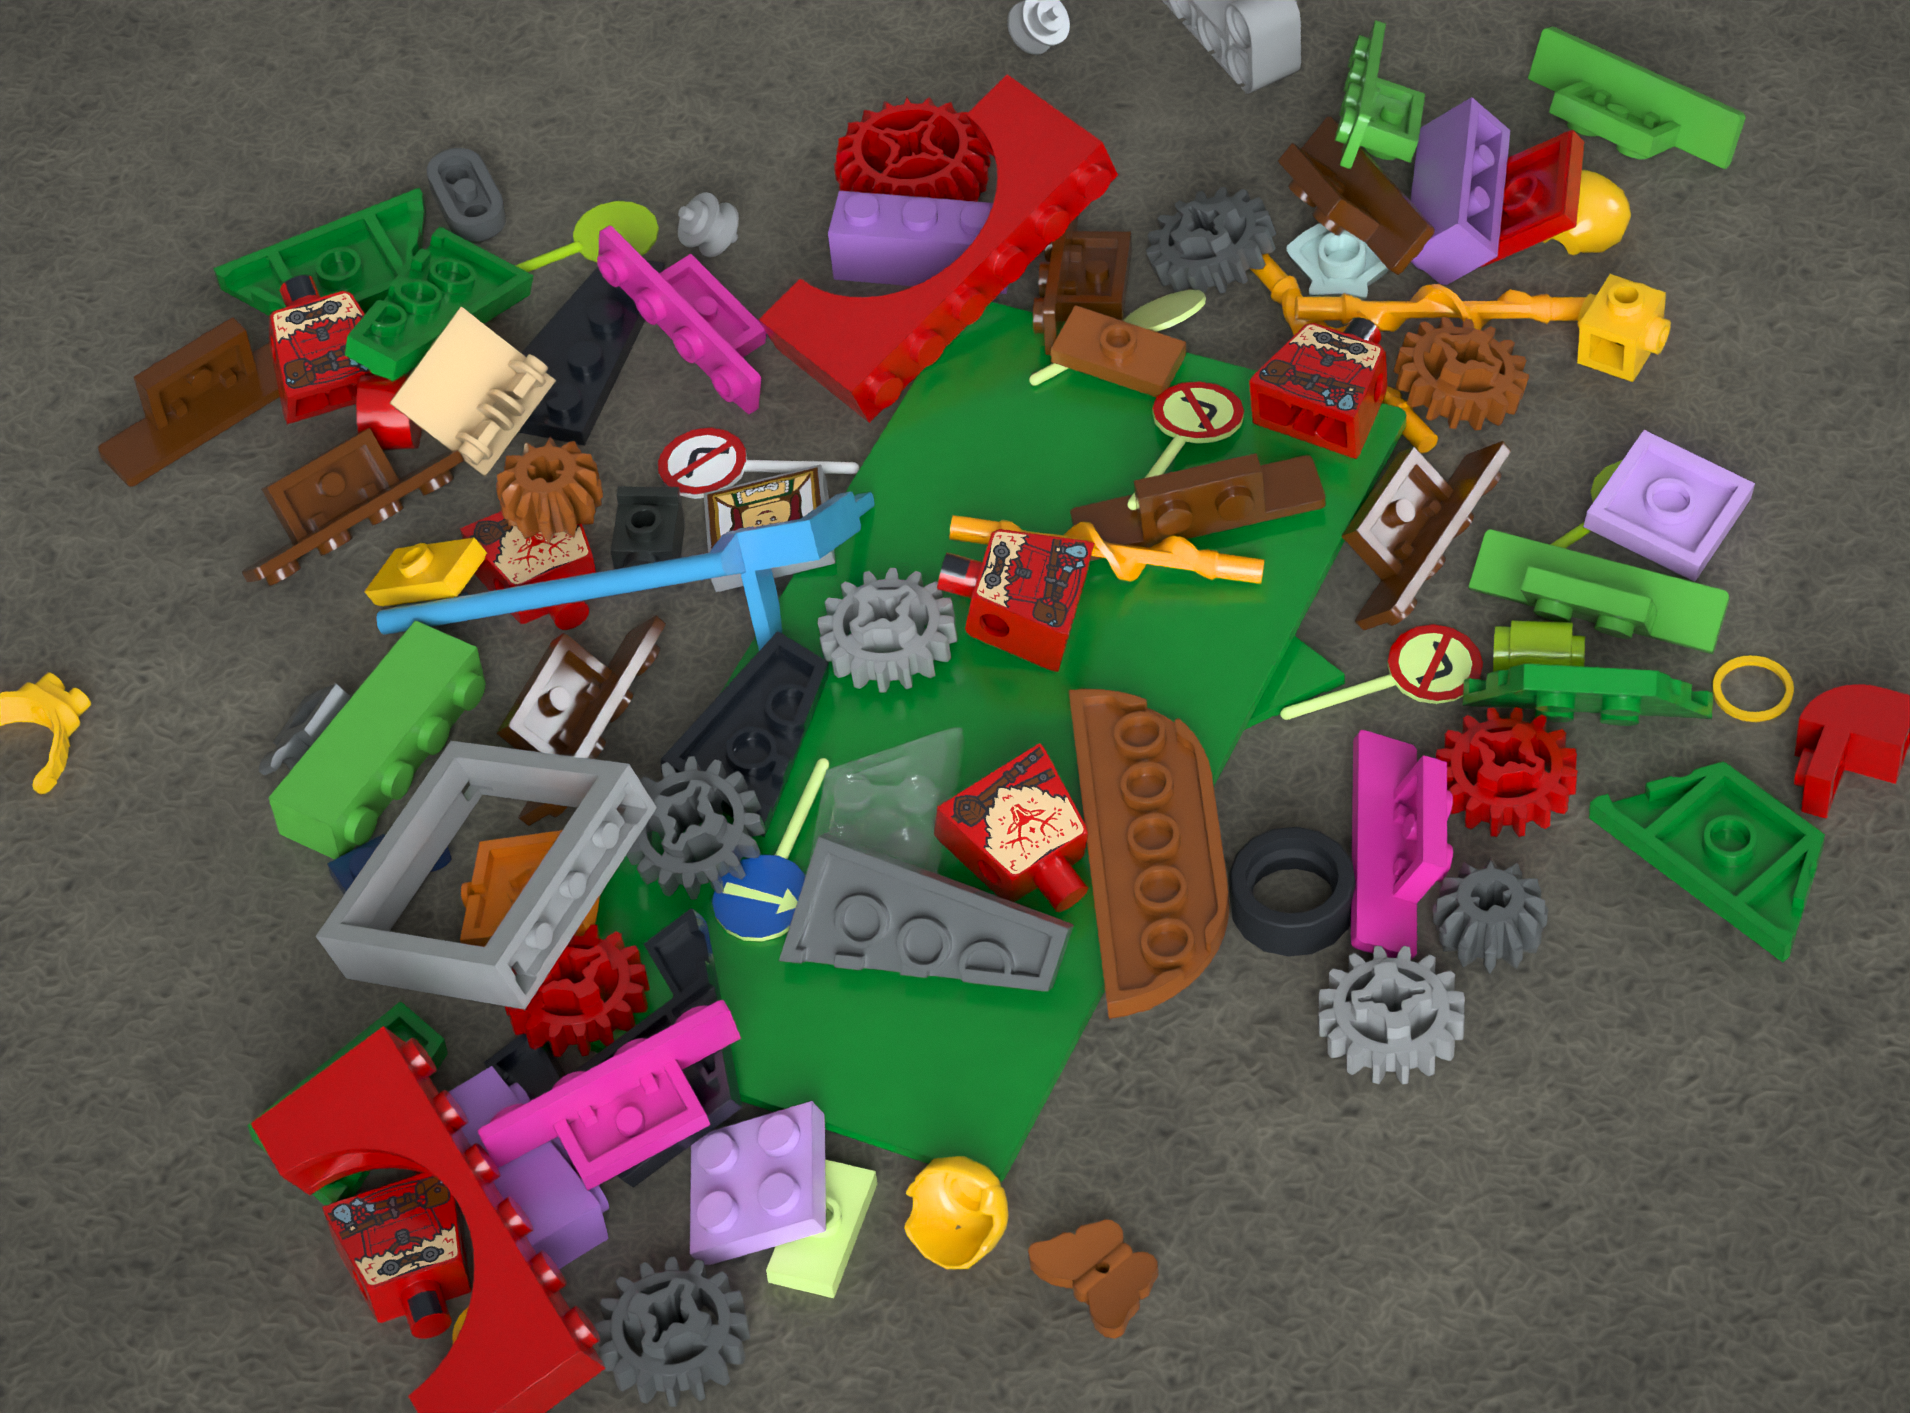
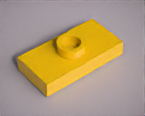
(426, 572)

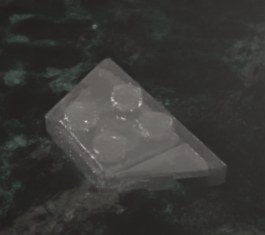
(893, 799)

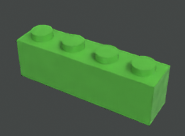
(378, 741)

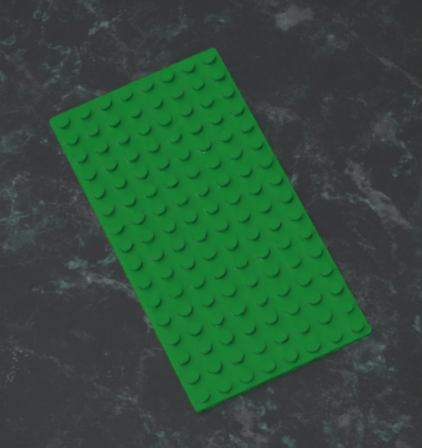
(935, 1058)

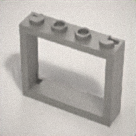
(545, 910)

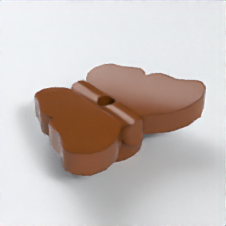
(1076, 1264)

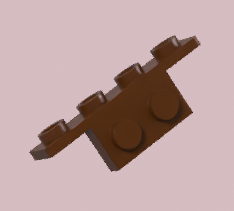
(1356, 198)
(1081, 271)
(192, 400)
(337, 492)
(1206, 500)
(1412, 523)
(574, 699)

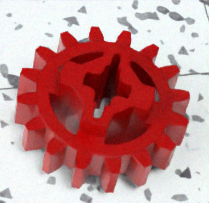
(1508, 771)
(585, 995)

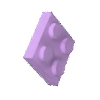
(1669, 505)
(758, 1184)

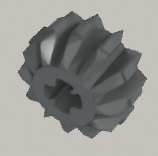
(1490, 915)

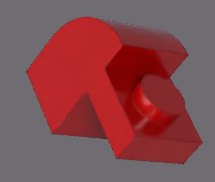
(1853, 731)

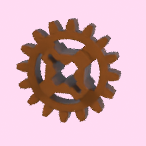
(1461, 373)

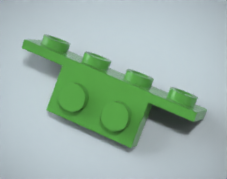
(1631, 104)
(1376, 111)
(1599, 591)

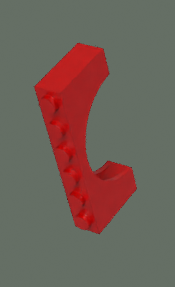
(878, 344)
(383, 1111)

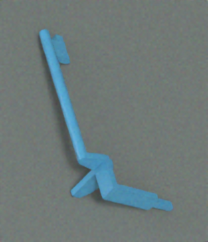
(743, 551)

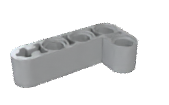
(1251, 38)

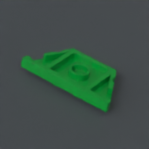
(348, 254)
(1612, 692)
(1724, 847)

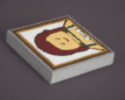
(765, 503)

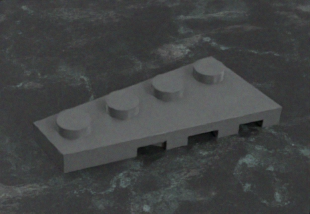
(900, 918)

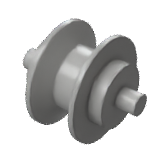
(1038, 24)
(708, 224)

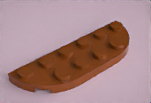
(1149, 848)

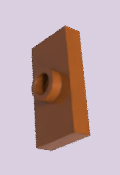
(1118, 351)

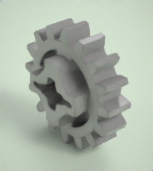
(887, 630)
(1391, 1014)

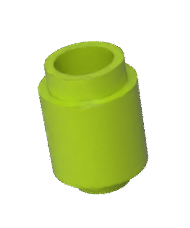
(1537, 644)

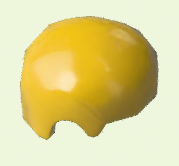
(1600, 218)
(954, 1194)

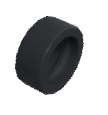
(1292, 932)

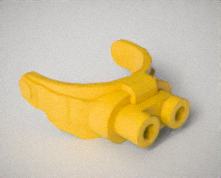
(50, 707)

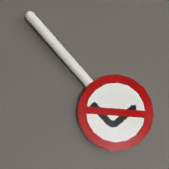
(717, 459)

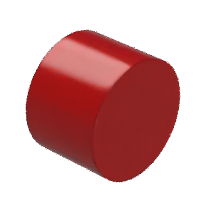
(375, 412)

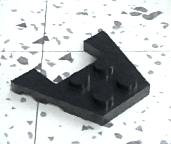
(688, 967)

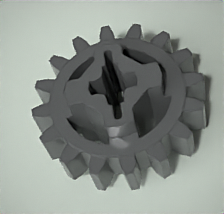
(1211, 241)
(703, 851)
(675, 1335)

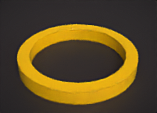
(1747, 715)

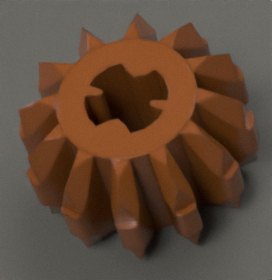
(549, 489)

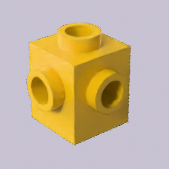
(1624, 315)

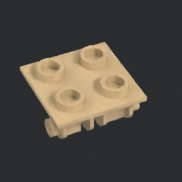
(473, 391)

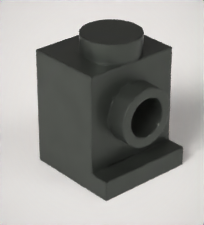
(647, 526)

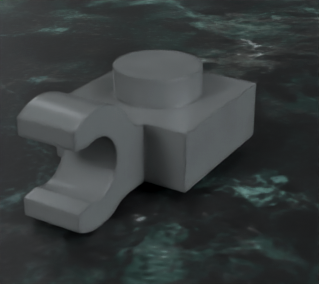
(304, 727)

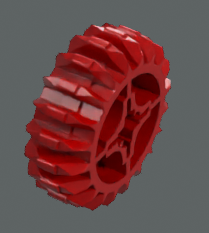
(909, 150)

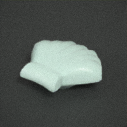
(1335, 262)

